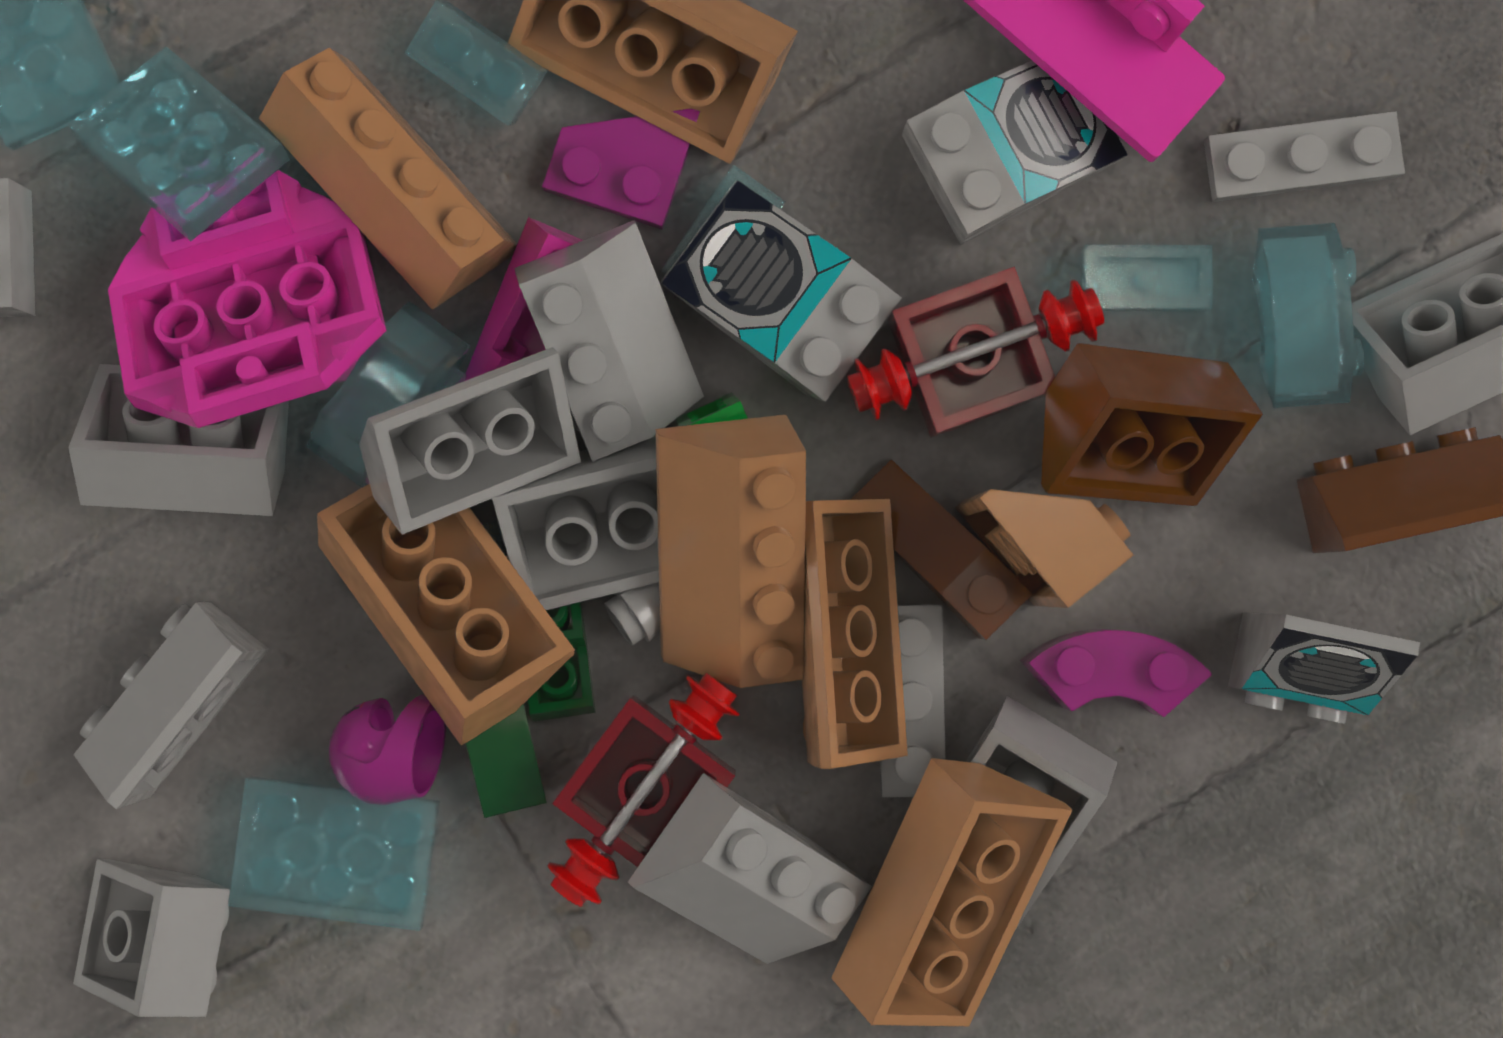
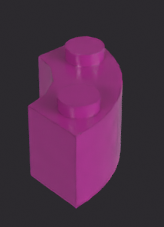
(1115, 664)

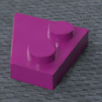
(620, 167)

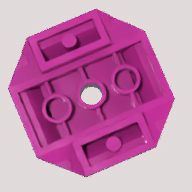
(246, 311)

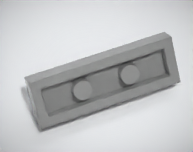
(1304, 156)
(923, 699)

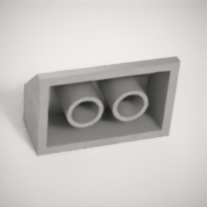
(1436, 337)
(612, 338)
(470, 442)
(157, 463)
(585, 527)
(166, 703)
(748, 876)

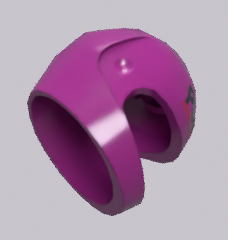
(386, 758)

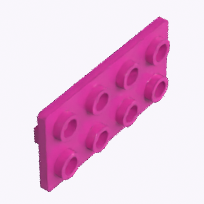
(1115, 60)

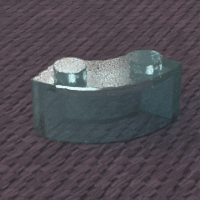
(1306, 315)
(400, 367)

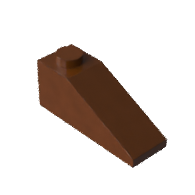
(946, 554)

